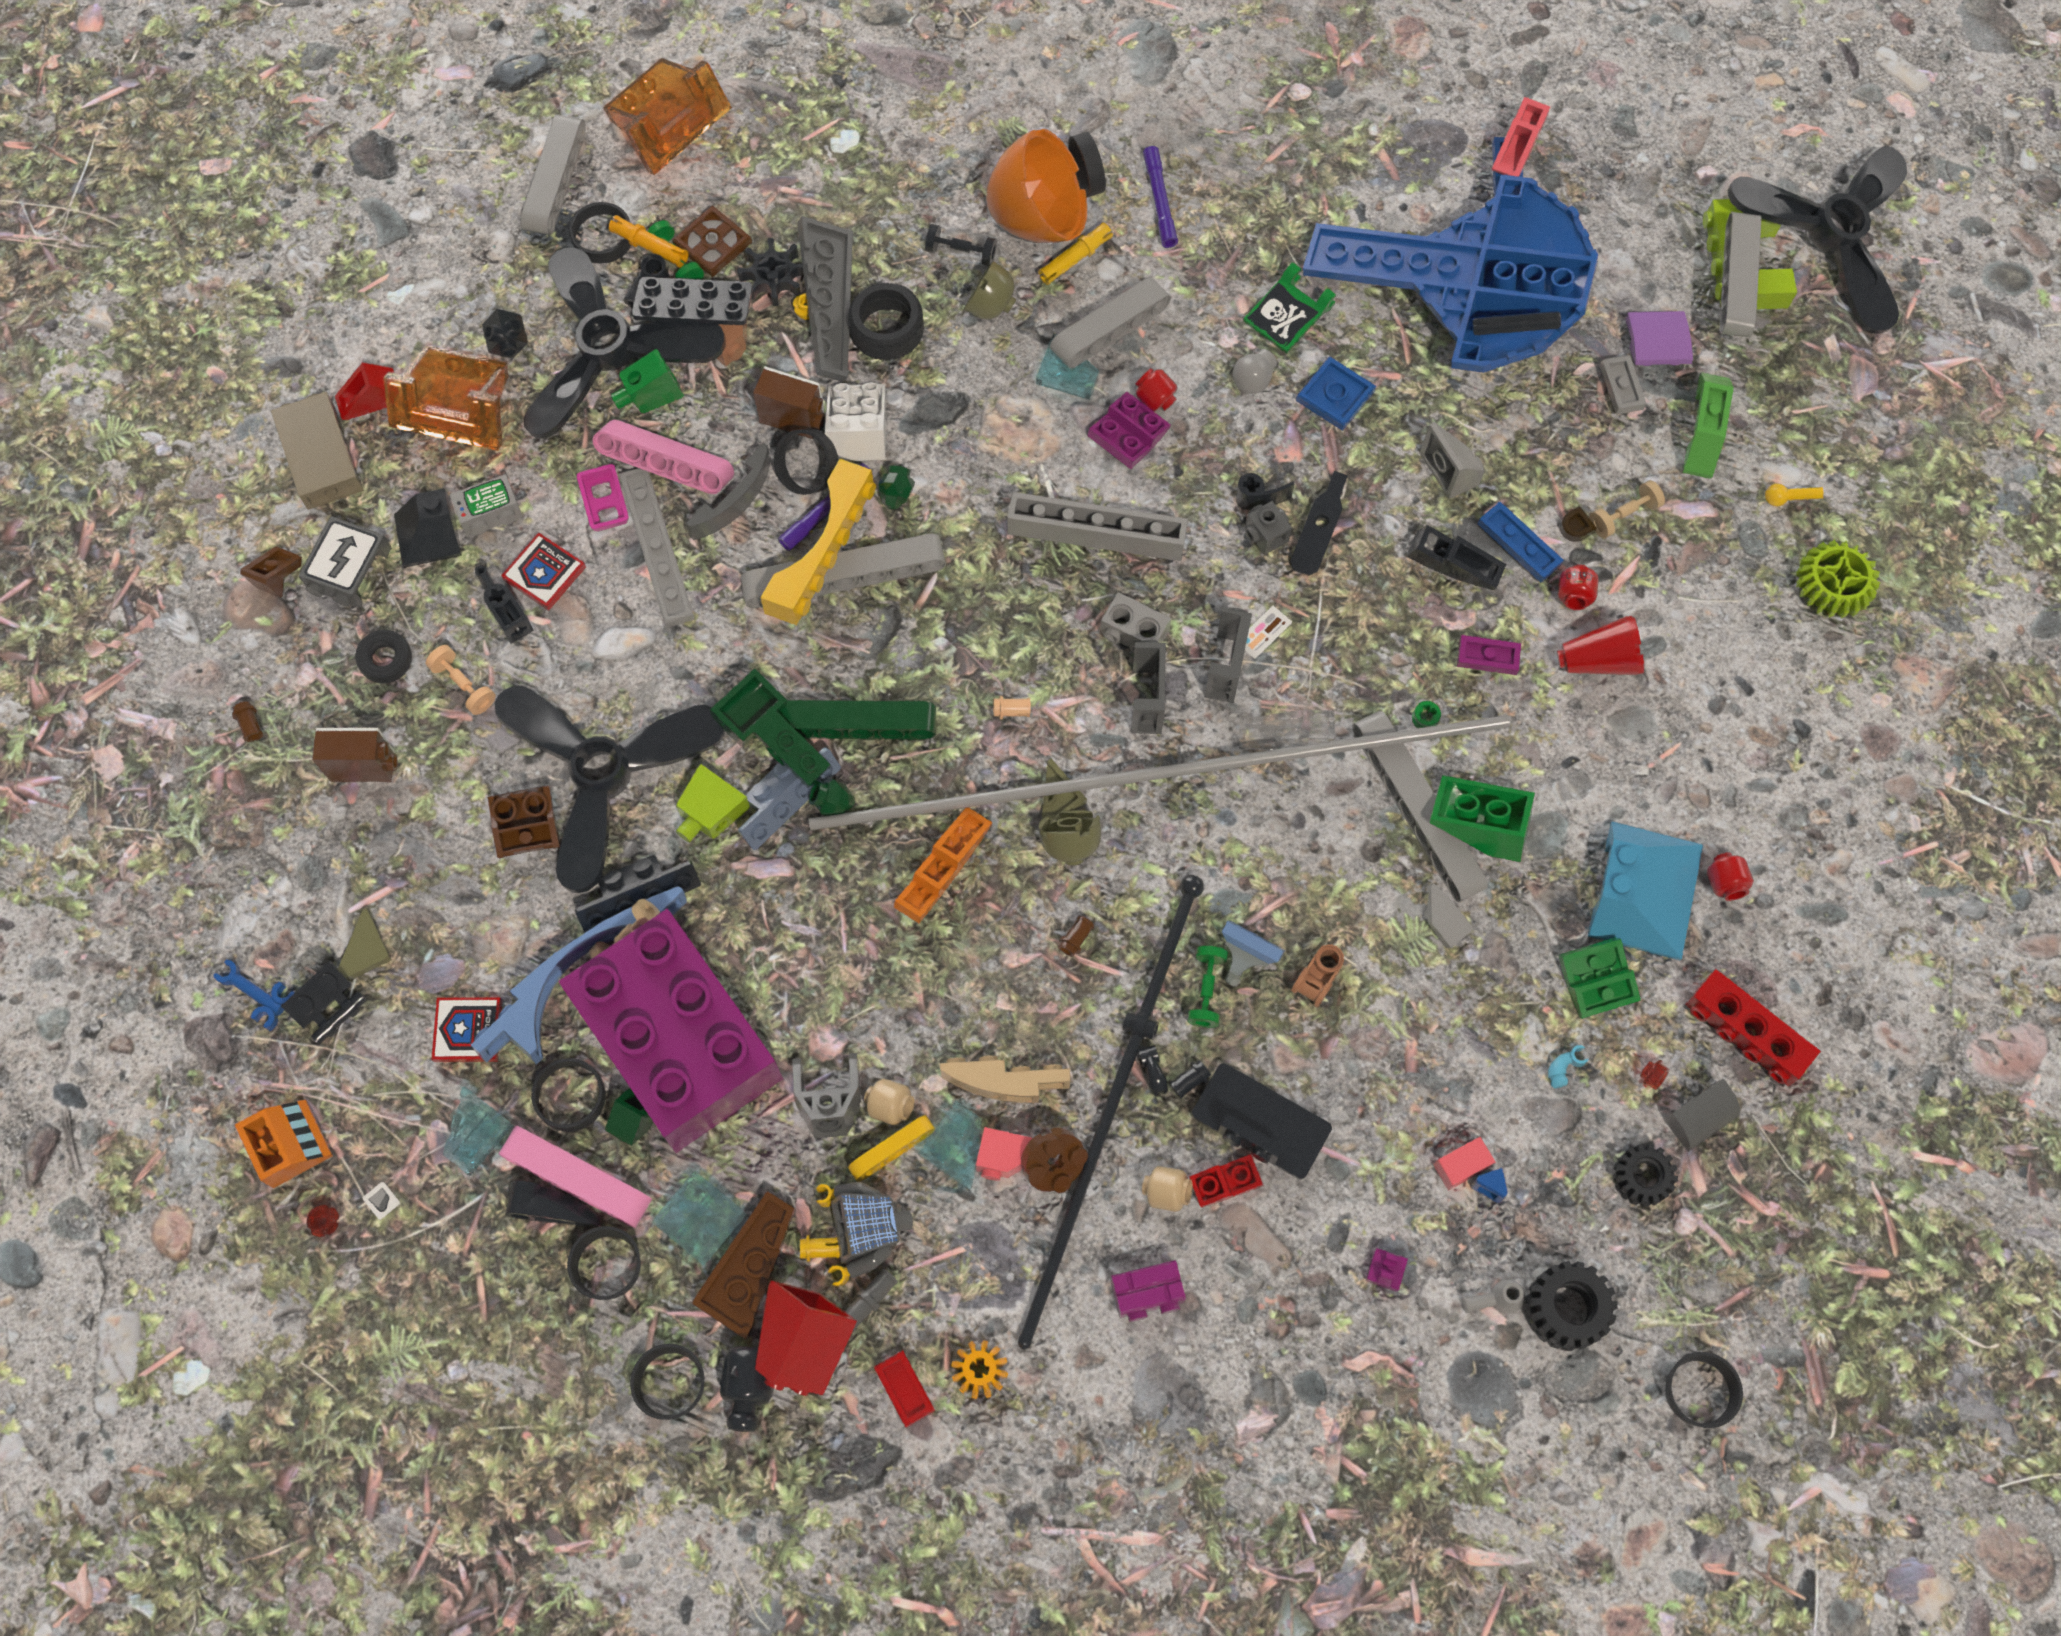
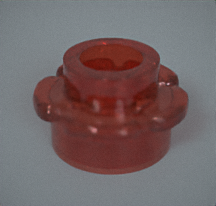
(1654, 1074)
(316, 1215)

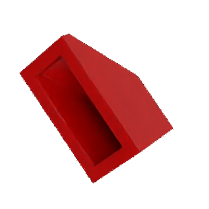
(363, 391)

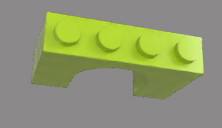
(1775, 286)

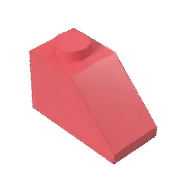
(1000, 1154)

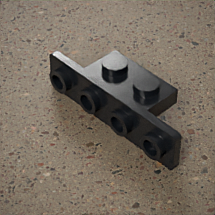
(631, 883)

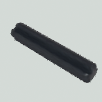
(1516, 323)

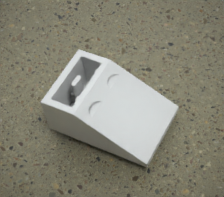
(857, 421)

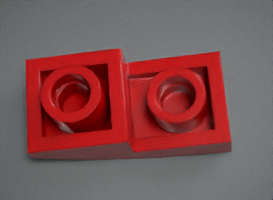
(1226, 1181)

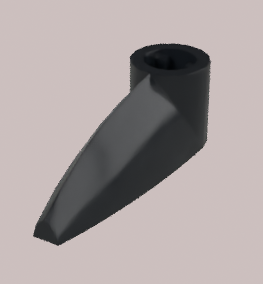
(543, 1204)

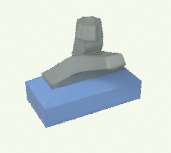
(1247, 951)

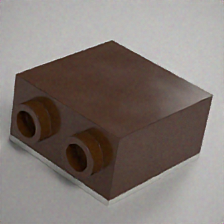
(788, 402)
(354, 755)

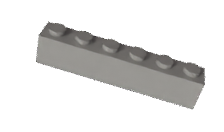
(1096, 526)

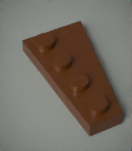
(743, 1273)

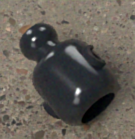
(743, 1388)

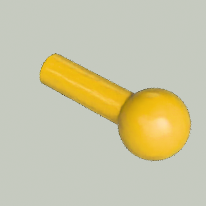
(1778, 494)

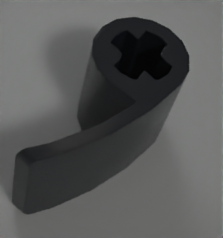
(1258, 495)

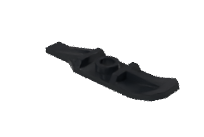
(1315, 539)

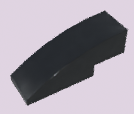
(1456, 558)

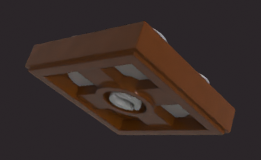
(713, 241)

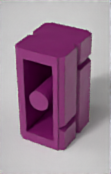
(1148, 1290)

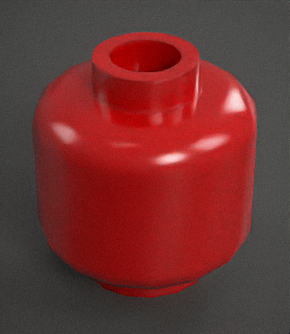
(1156, 390)
(1730, 876)

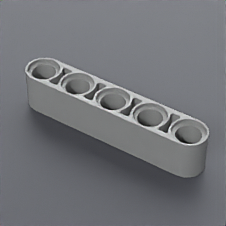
(553, 174)
(1740, 274)
(1110, 322)

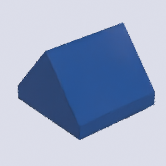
(1491, 1185)

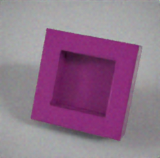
(1386, 1269)

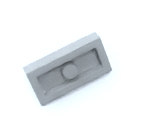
(1623, 384)

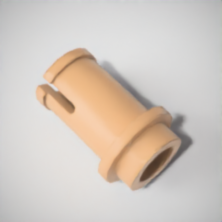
(1011, 707)

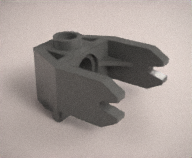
(843, 1106)

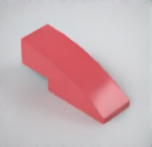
(1521, 138)

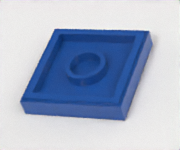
(1336, 393)

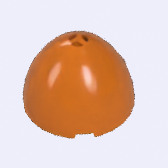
(1037, 190)

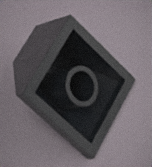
(427, 529)

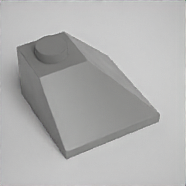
(1450, 461)

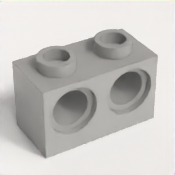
(1139, 619)

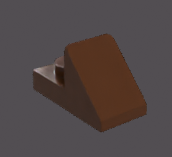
(270, 570)

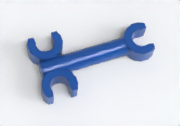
(270, 1004)

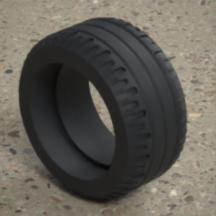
(883, 297)

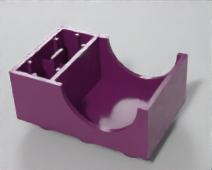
(671, 1030)

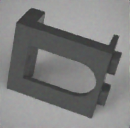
(1222, 678)

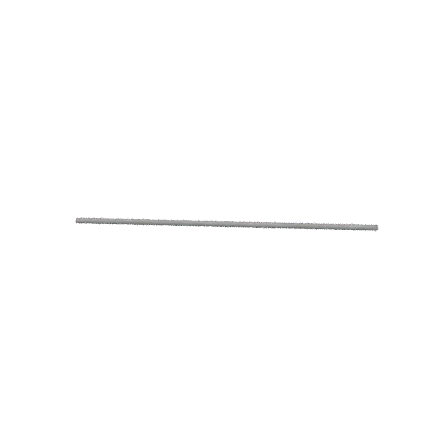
(1159, 772)

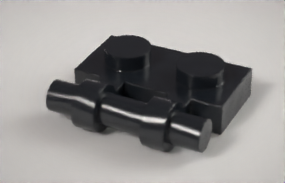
(317, 995)

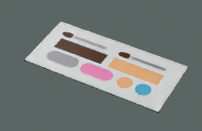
(1265, 631)

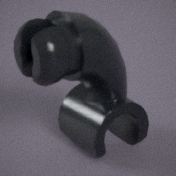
(1156, 1077)

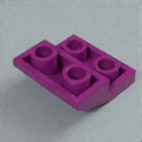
(1129, 430)

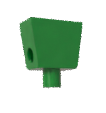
(648, 384)

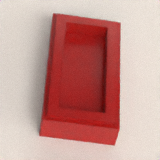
(904, 1389)

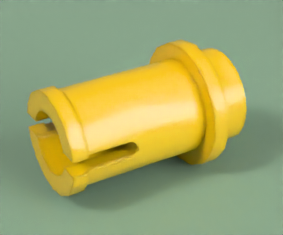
(819, 1248)

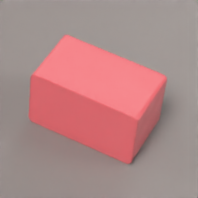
(1464, 1163)

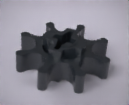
(772, 271)

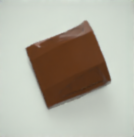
(523, 821)

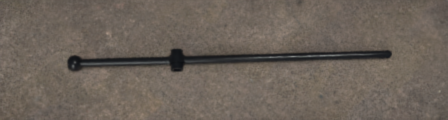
(1139, 1026)

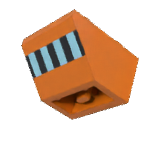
(283, 1141)

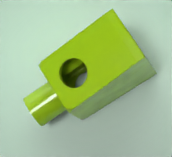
(709, 805)

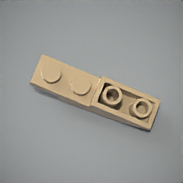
(991, 1081)

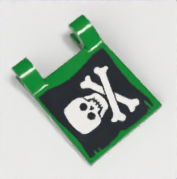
(1287, 311)

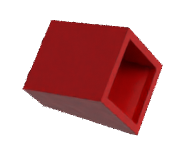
(801, 1339)

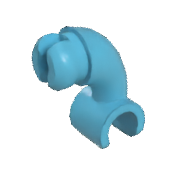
(1559, 1066)

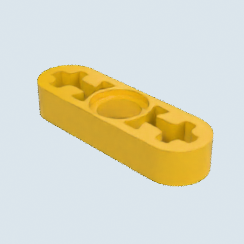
(891, 1148)

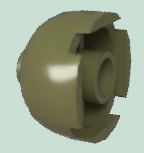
(992, 293)
(1072, 836)

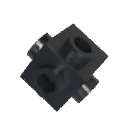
(504, 333)

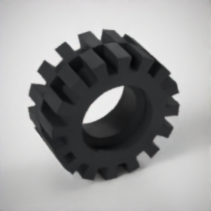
(1654, 1158)

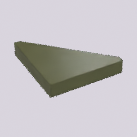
(1060, 802)
(365, 948)

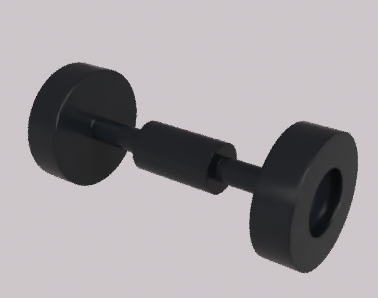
(933, 239)

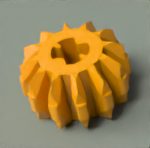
(969, 1375)

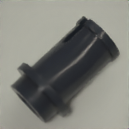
(1190, 1079)

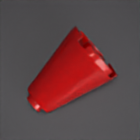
(1605, 650)

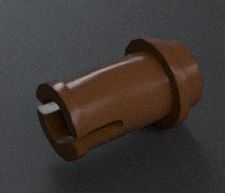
(247, 721)
(1076, 935)

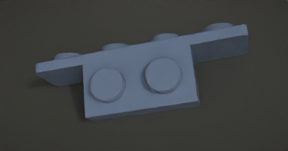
(777, 799)

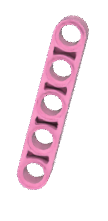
(663, 456)
(575, 1176)

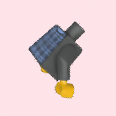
(864, 1226)

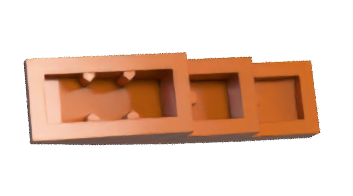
(942, 865)

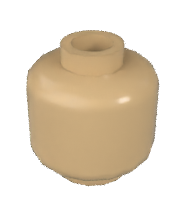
(889, 1101)
(1167, 1189)

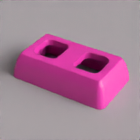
(597, 476)

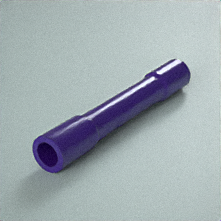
(1165, 222)
(801, 528)

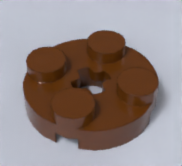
(1064, 1171)

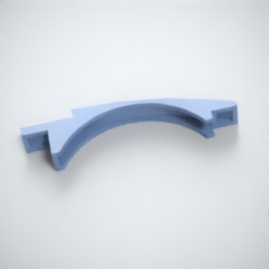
(523, 1019)

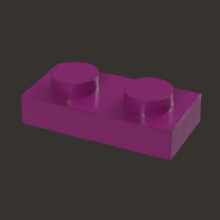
(1489, 655)

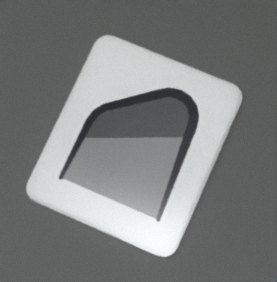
(381, 1200)

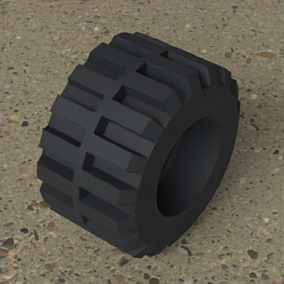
(1590, 1287)

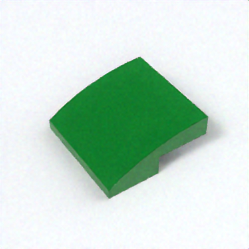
(1599, 977)

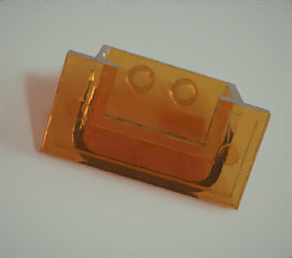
(668, 110)
(449, 397)

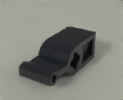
(504, 610)

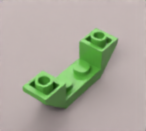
(1711, 425)

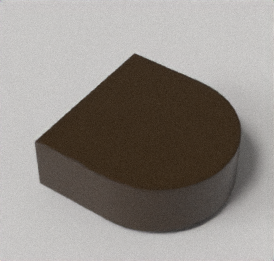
(1577, 525)

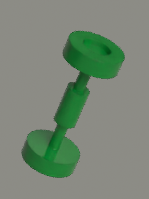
(665, 231)
(1212, 956)

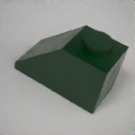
(628, 1119)

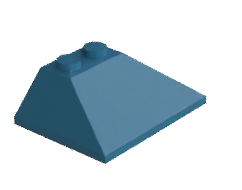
(1646, 890)

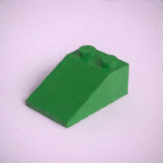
(1484, 816)

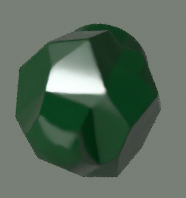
(896, 486)
(831, 797)

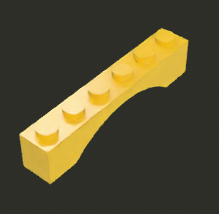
(791, 590)

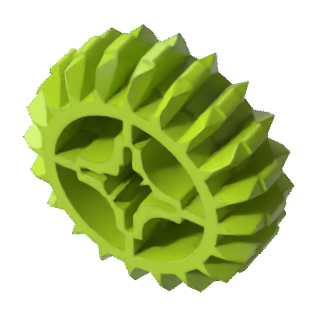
(1824, 587)

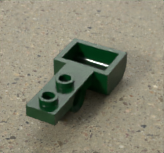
(753, 711)

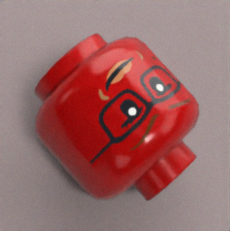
(1578, 587)

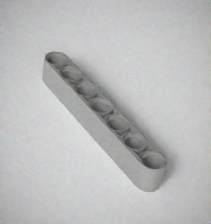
(861, 567)
(1416, 803)

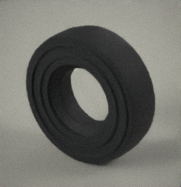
(388, 673)

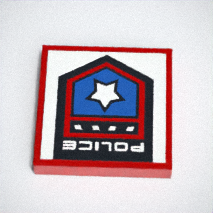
(543, 571)
(458, 1024)

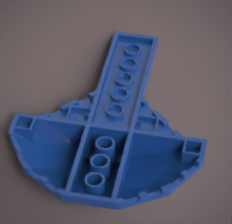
(1505, 259)

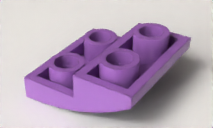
(1659, 338)

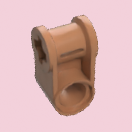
(1316, 979)

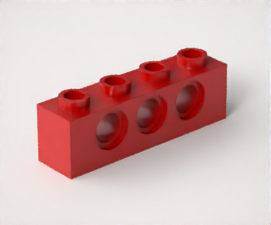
(1744, 1009)

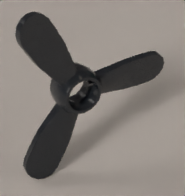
(1859, 273)
(585, 297)
(587, 830)

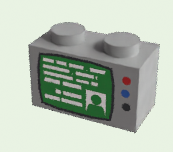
(486, 505)

